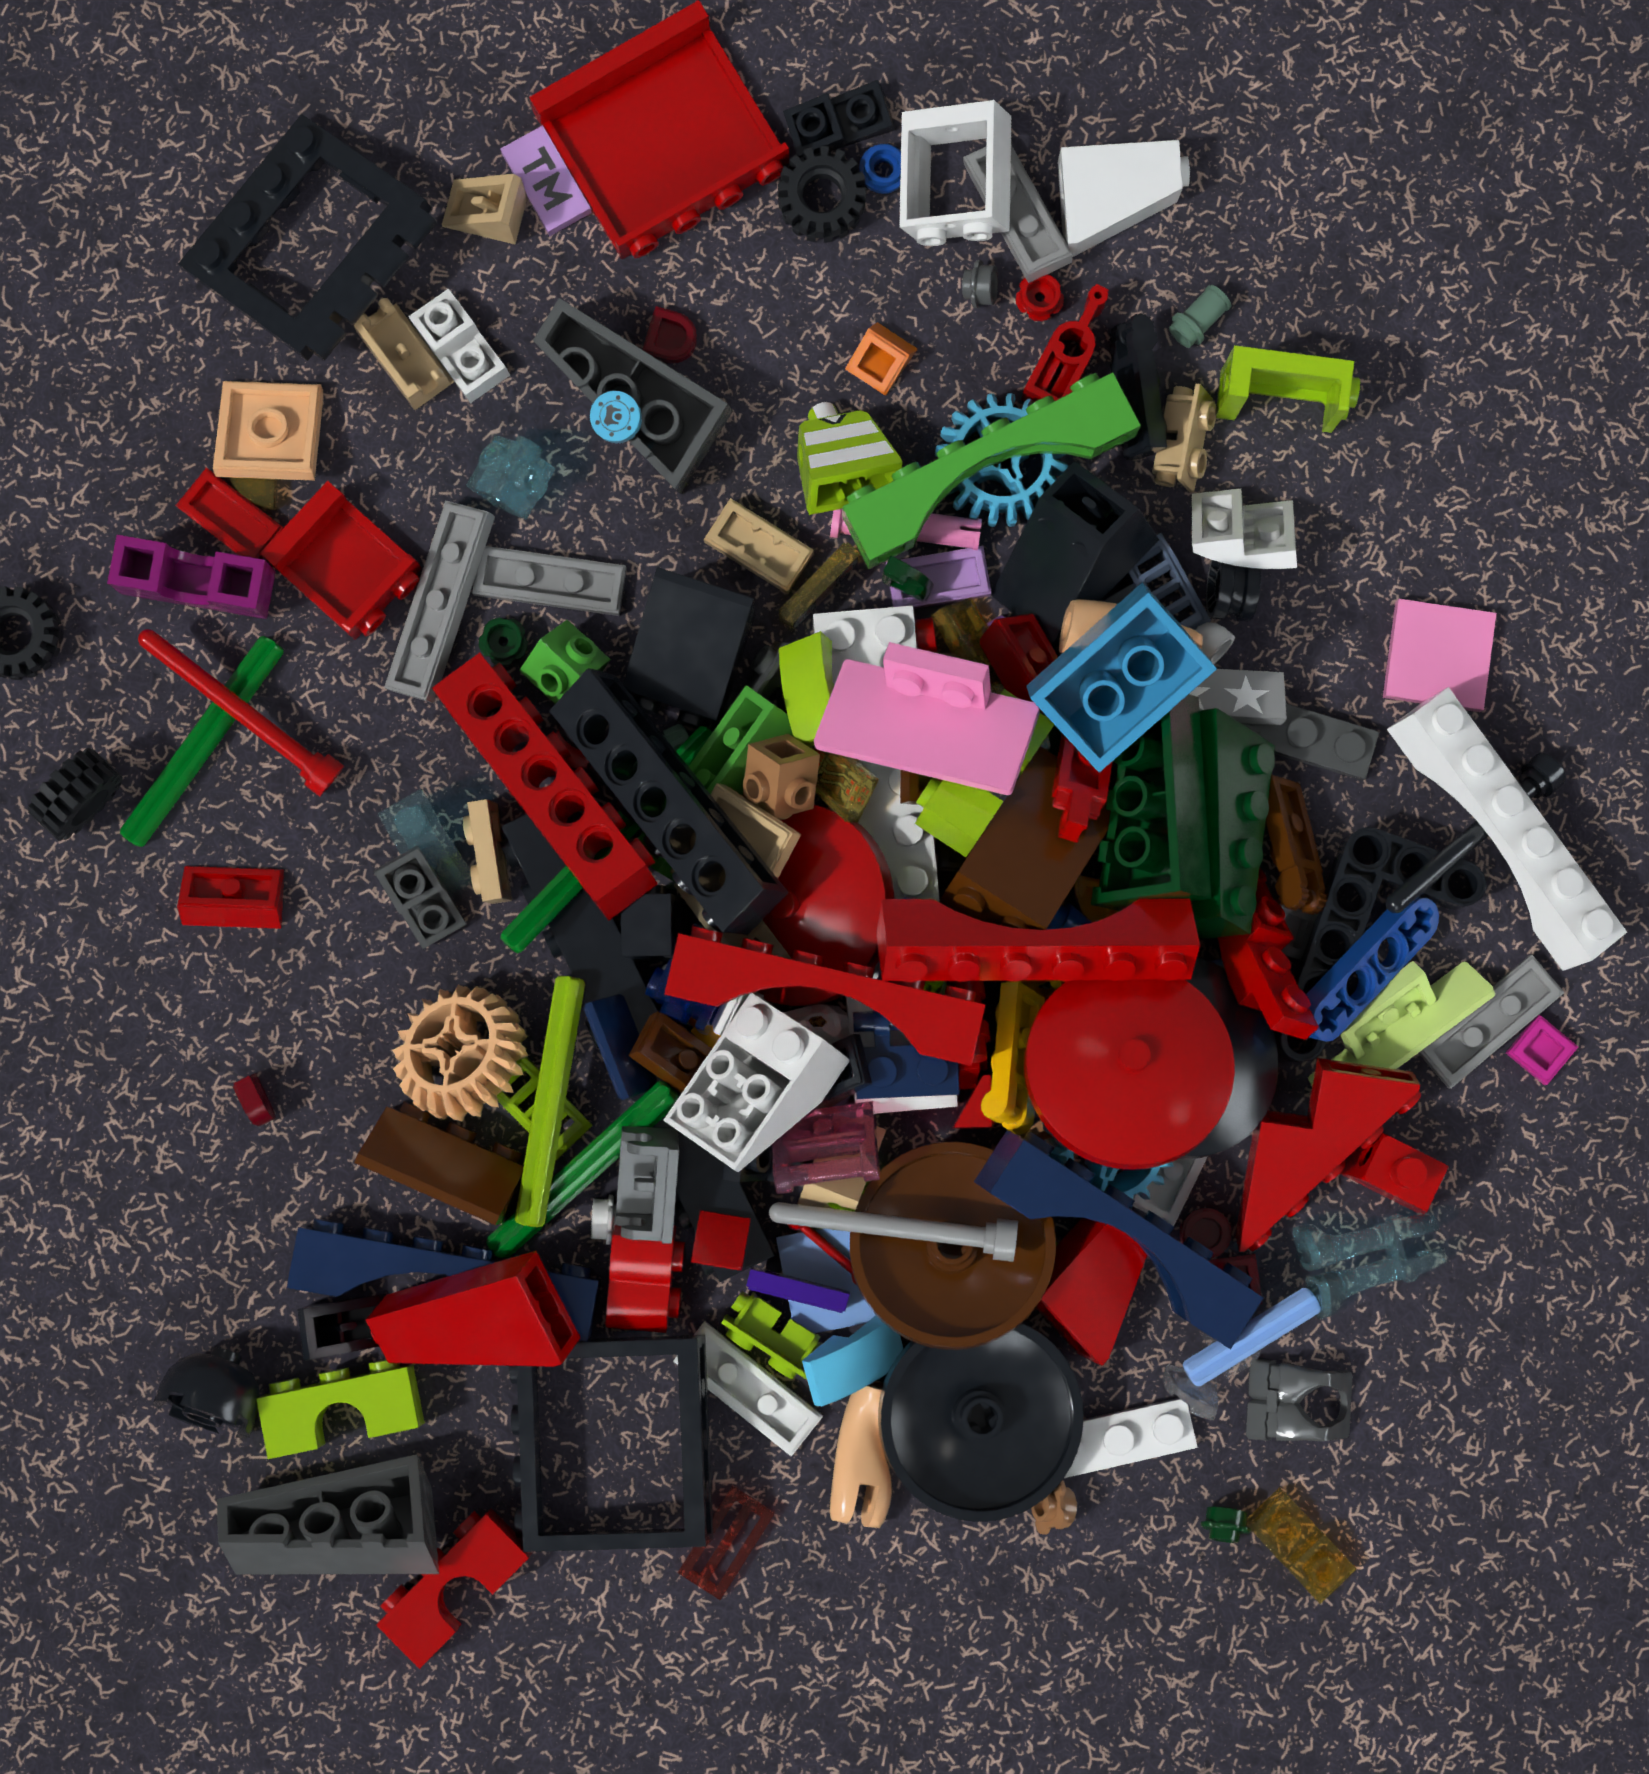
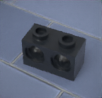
(653, 925)

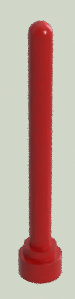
(315, 768)

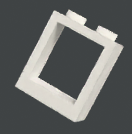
(952, 125)

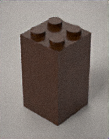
(1019, 863)

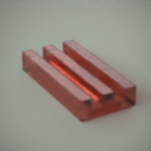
(749, 1504)

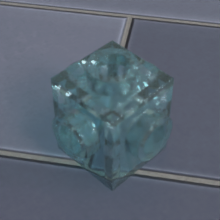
(511, 475)

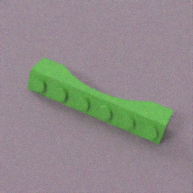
(1078, 425)

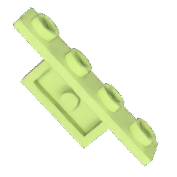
(1411, 1015)

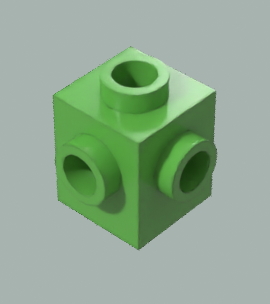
(561, 660)

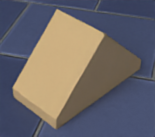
(487, 206)

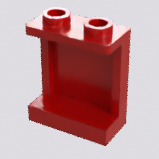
(342, 562)

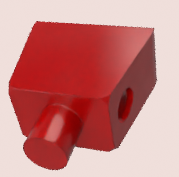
(1397, 1173)

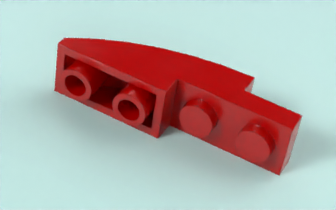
(1262, 972)

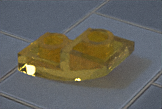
(1300, 1545)

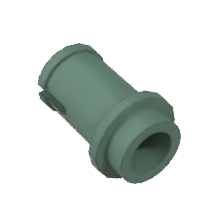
(1199, 316)

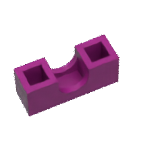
(173, 576)

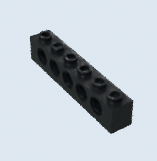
(749, 884)

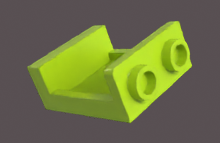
(1290, 377)

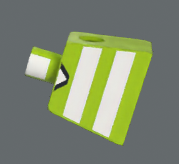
(841, 456)

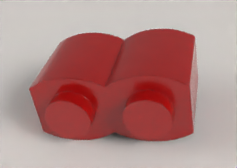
(642, 1283)

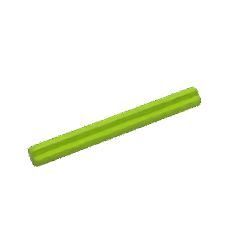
(549, 1101)

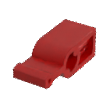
(1054, 360)

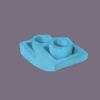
(851, 1363)

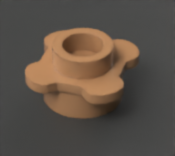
(1056, 1510)

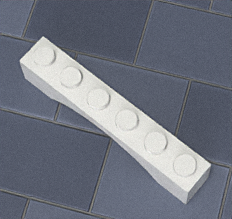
(1561, 899)

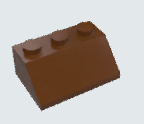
(443, 1162)

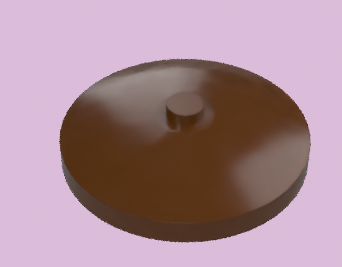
(942, 1290)

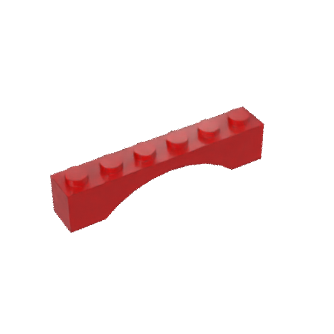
(939, 944)
(717, 973)

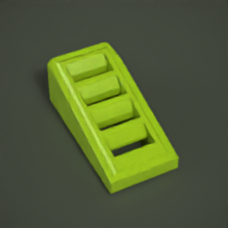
(511, 1104)

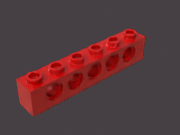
(610, 881)

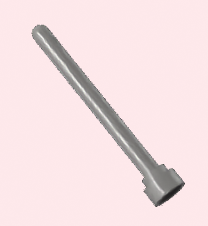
(994, 1238)

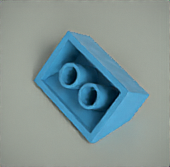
(1120, 677)

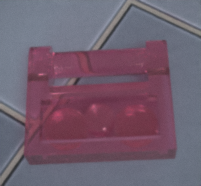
(827, 1134)

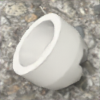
(1215, 640)

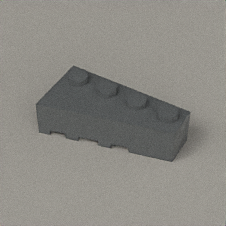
(677, 414)
(334, 1524)

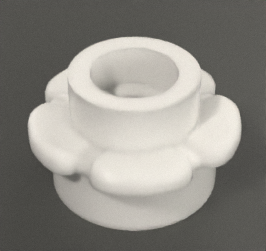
(603, 1219)

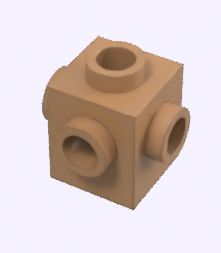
(781, 775)

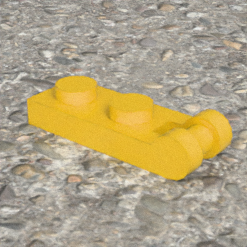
(1009, 1098)

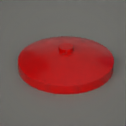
(832, 899)
(1129, 1069)

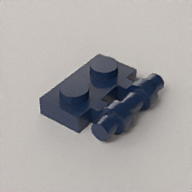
(901, 1069)

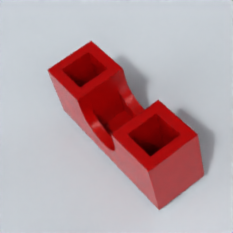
(418, 1617)

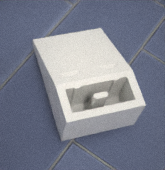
(755, 1084)

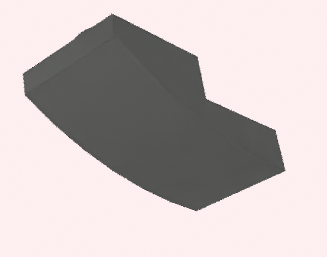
(420, 896)

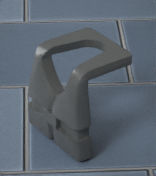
(1277, 1399)

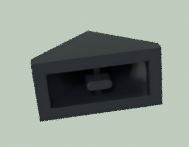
(337, 1326)

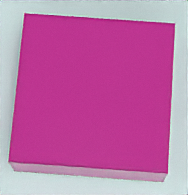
(1541, 1050)

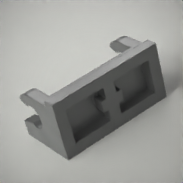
(647, 1183)

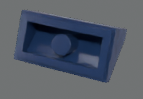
(615, 1037)

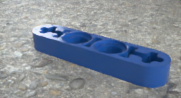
(1405, 936)

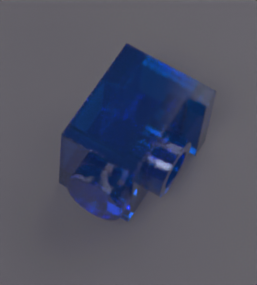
(677, 1008)

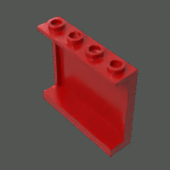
(659, 132)

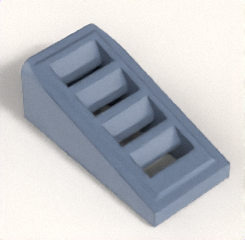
(1170, 565)

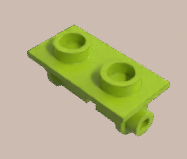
(754, 1327)

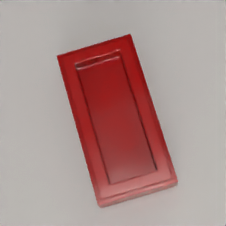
(228, 515)

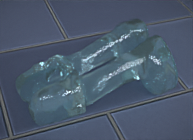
(1321, 1250)

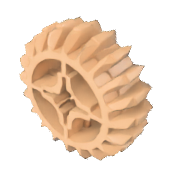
(471, 1066)

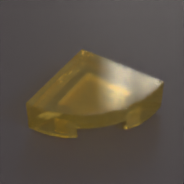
(258, 491)

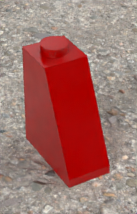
(1092, 1287)

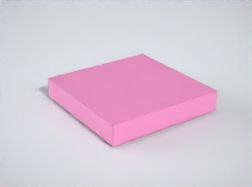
(1438, 650)

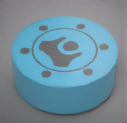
(615, 417)

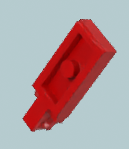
(1077, 790)

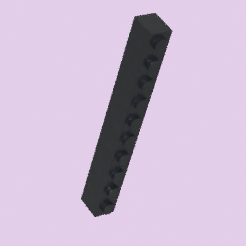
(594, 955)

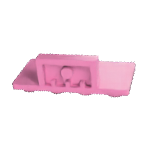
(928, 719)

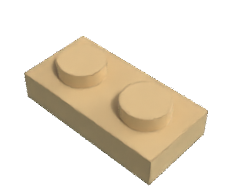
(484, 831)

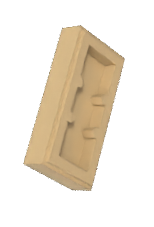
(759, 546)

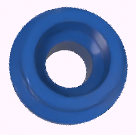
(876, 155)

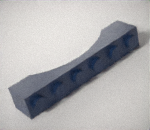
(1041, 1187)
(338, 1262)

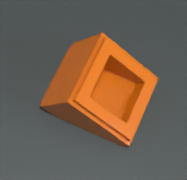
(880, 358)

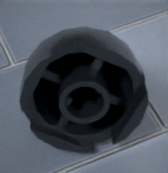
(211, 1392)

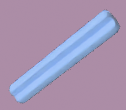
(1255, 1336)

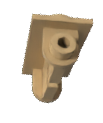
(1190, 418)

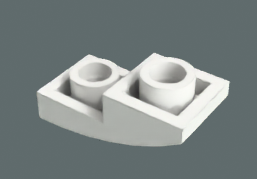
(459, 345)

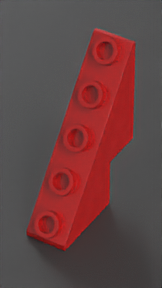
(1300, 1151)

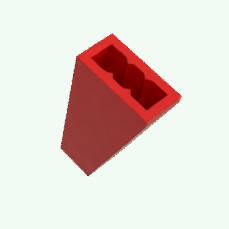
(478, 1317)

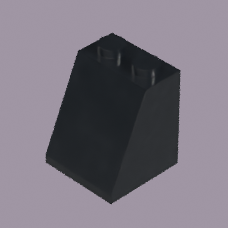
(688, 648)

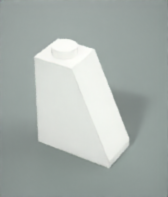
(1116, 187)

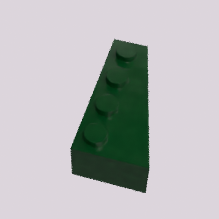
(1236, 801)
(1157, 817)

